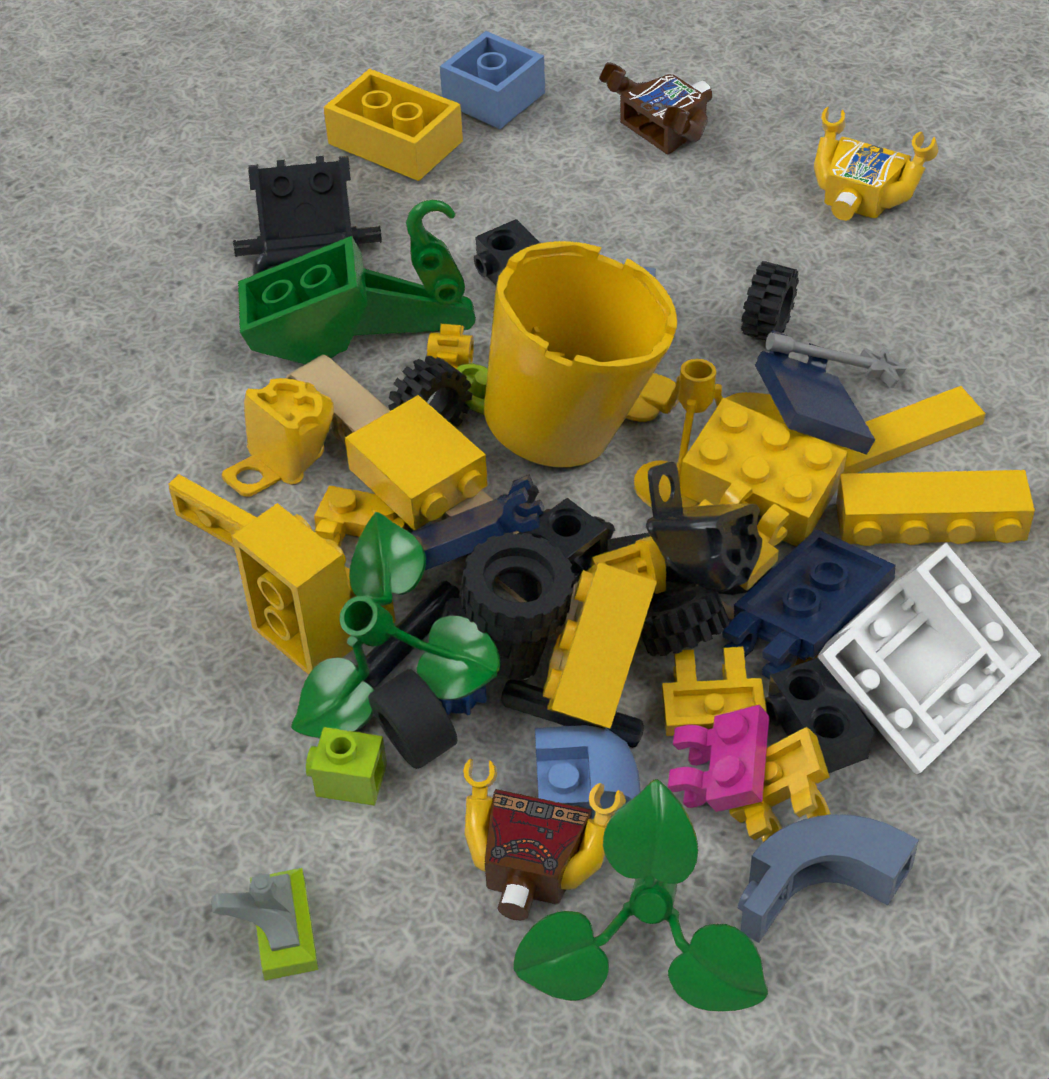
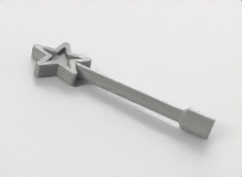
(878, 364)

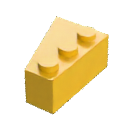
(599, 644)

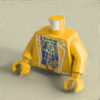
(866, 176)

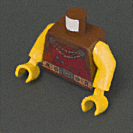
(532, 843)

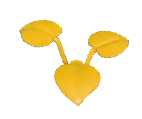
(695, 391)

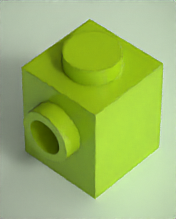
(347, 766)

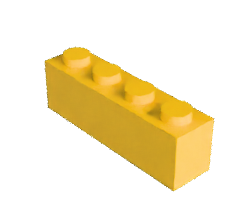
(934, 507)

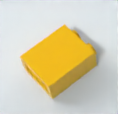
(416, 462)

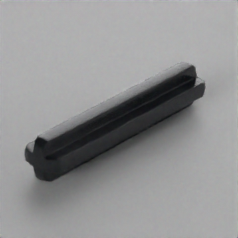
(418, 623)
(530, 700)

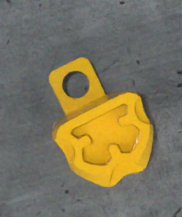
(283, 433)

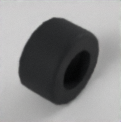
(413, 718)

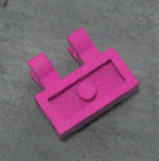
(736, 760)

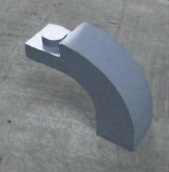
(824, 850)

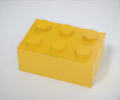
(393, 124)
(775, 461)
(293, 586)

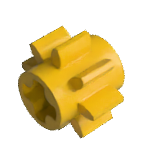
(451, 345)

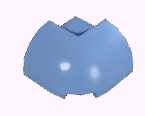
(580, 757)

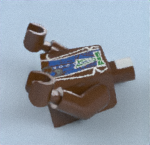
(660, 110)

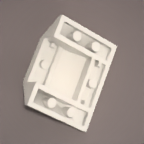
(928, 657)

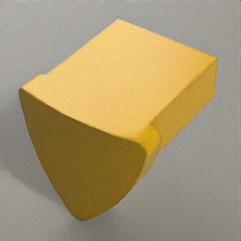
(640, 559)

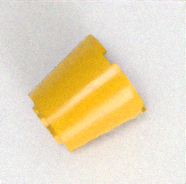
(571, 350)

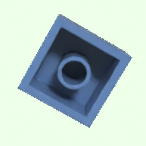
(493, 79)

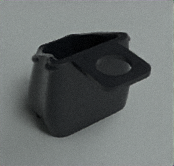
(703, 543)

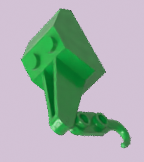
(329, 297)

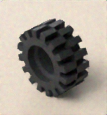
(769, 300)
(432, 377)
(683, 620)

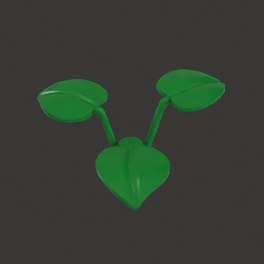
(454, 660)
(658, 848)

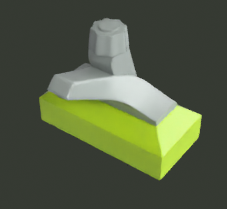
(282, 921)

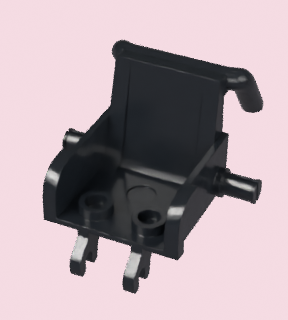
(301, 211)

